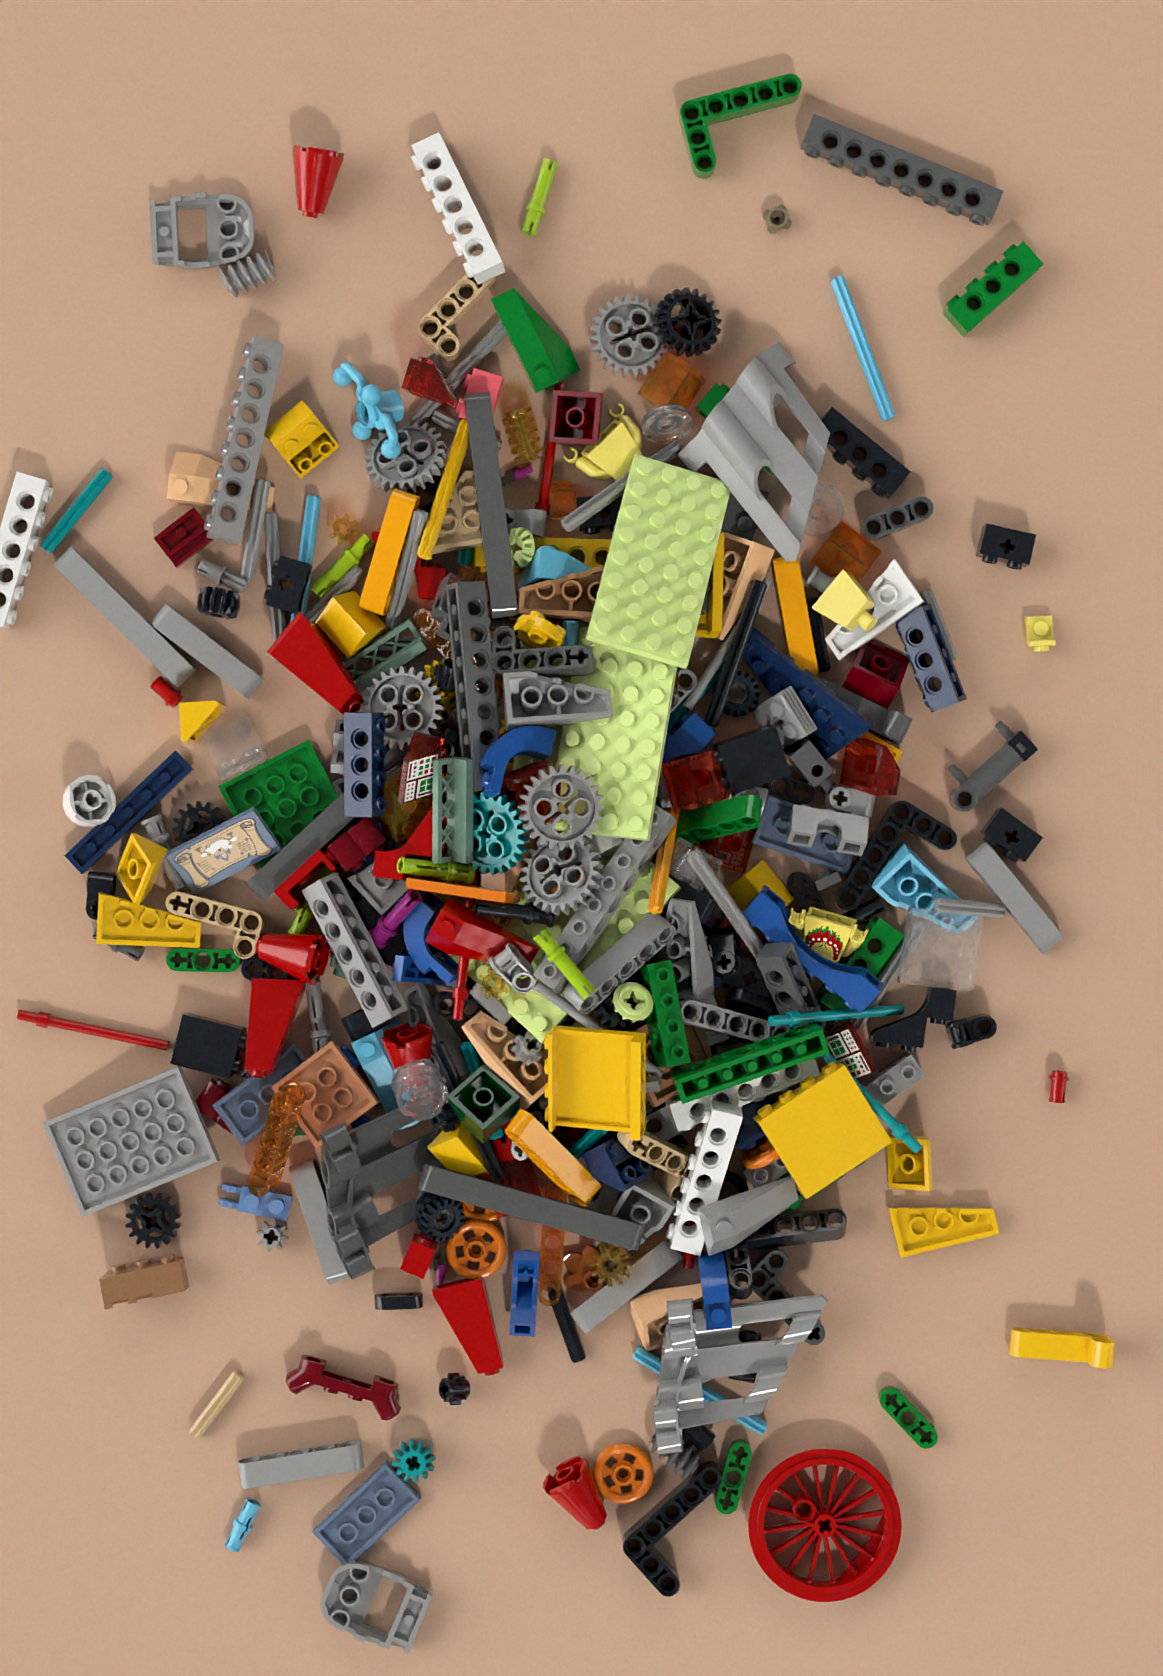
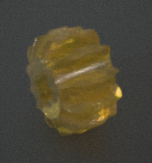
(605, 1271)

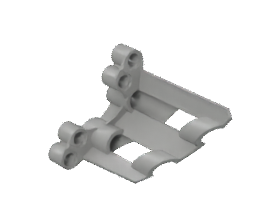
(744, 437)
(698, 1355)

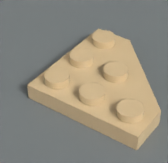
(461, 522)

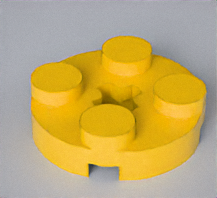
(538, 632)

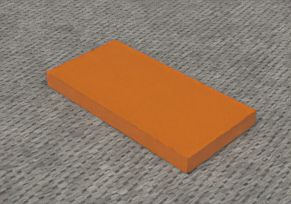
(462, 890)

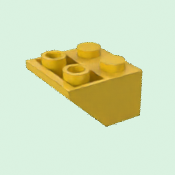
(301, 439)

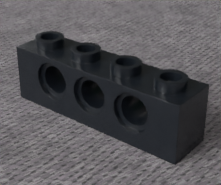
(874, 455)

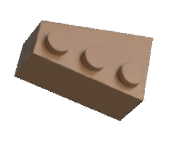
(143, 1280)

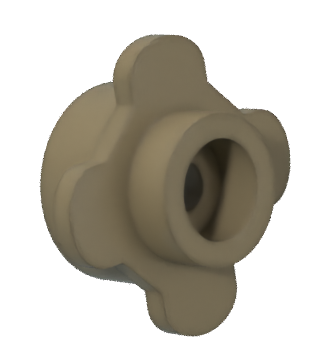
(780, 212)

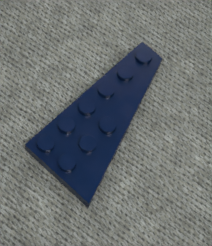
(834, 720)

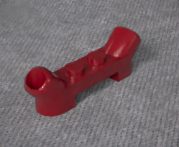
(312, 1372)

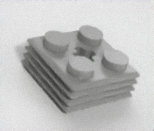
(788, 716)

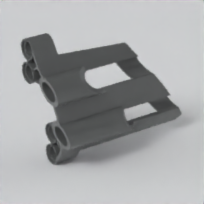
(355, 1169)

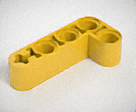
(1064, 1346)

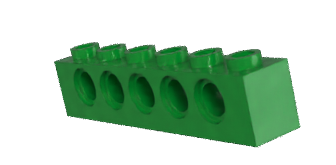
(749, 1062)

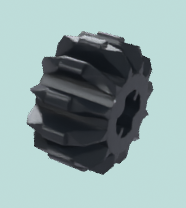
(218, 602)

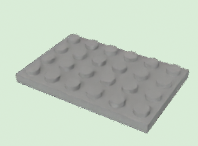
(131, 1141)

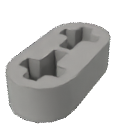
(492, 1005)

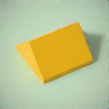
(348, 624)
(197, 717)
(140, 867)
(751, 882)
(458, 1151)
(909, 1169)

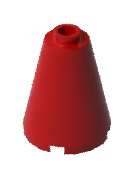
(315, 178)
(296, 954)
(407, 1043)
(577, 1492)

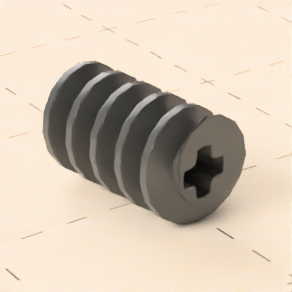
(685, 1461)

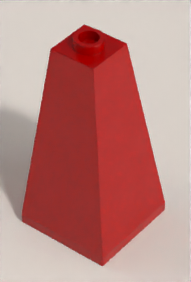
(312, 658)

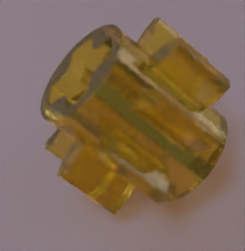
(336, 528)
(485, 986)

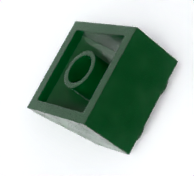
(484, 1103)

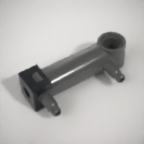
(994, 770)

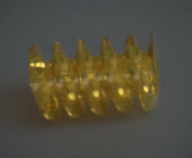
(522, 436)

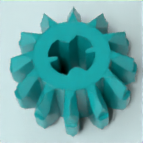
(405, 1455)

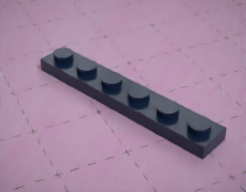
(129, 812)

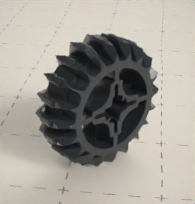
(685, 341)

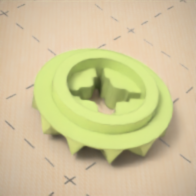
(523, 538)
(639, 995)

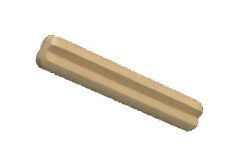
(216, 1404)

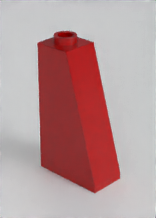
(269, 1022)
(471, 1318)

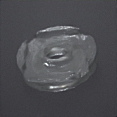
(674, 415)

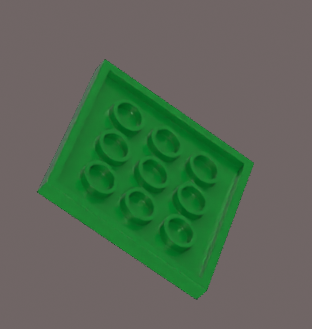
(285, 792)

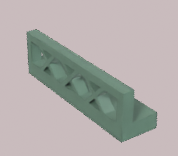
(395, 660)
(457, 810)

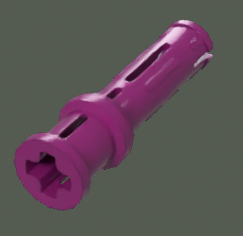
(388, 925)

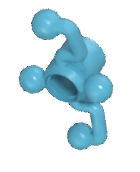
(373, 409)

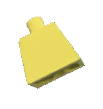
(846, 603)

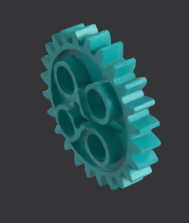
(491, 832)

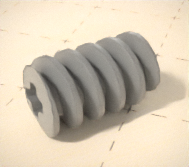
(248, 274)

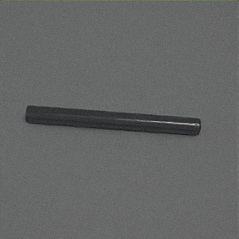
(735, 653)
(454, 1080)

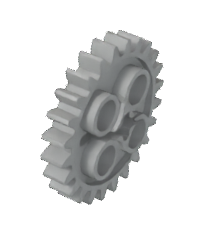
(621, 315)
(419, 458)
(425, 707)
(577, 824)
(561, 874)

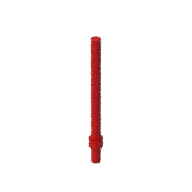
(542, 503)
(460, 992)
(44, 1020)

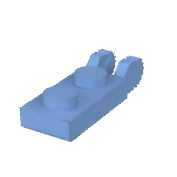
(271, 1205)

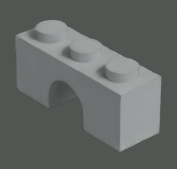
(847, 829)

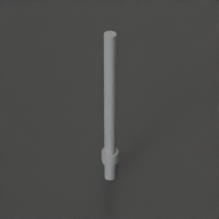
(716, 662)
(585, 1020)

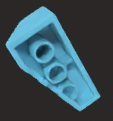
(550, 565)
(909, 881)
(378, 1067)

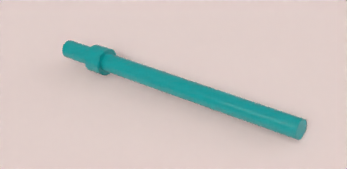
(795, 1018)
(898, 1129)

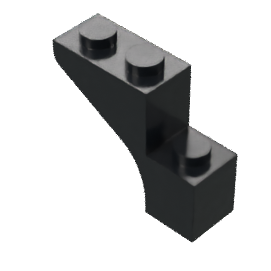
(911, 1029)

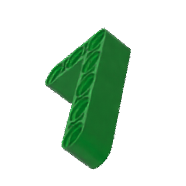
(730, 111)
(719, 819)

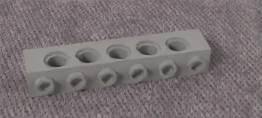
(354, 949)

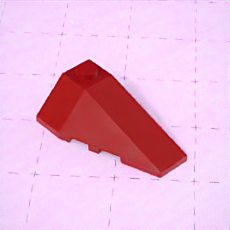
(472, 936)

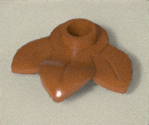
(580, 1271)

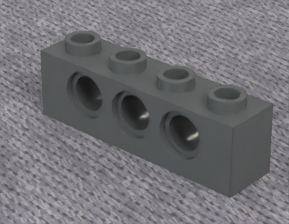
(787, 980)

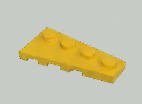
(141, 925)
(933, 1228)

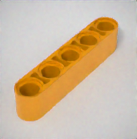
(388, 552)
(794, 613)
(552, 1158)

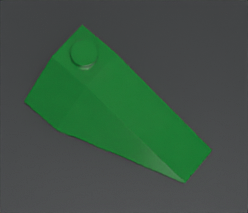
(537, 345)

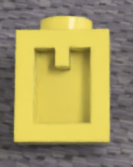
(1039, 633)

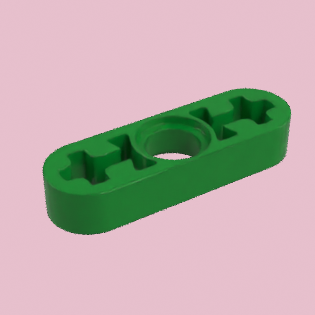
(184, 952)
(915, 1435)
(721, 1492)

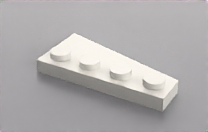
(893, 599)

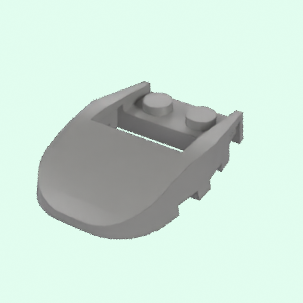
(227, 225)
(351, 1594)

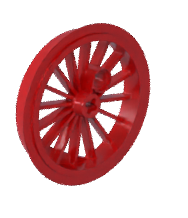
(873, 1557)

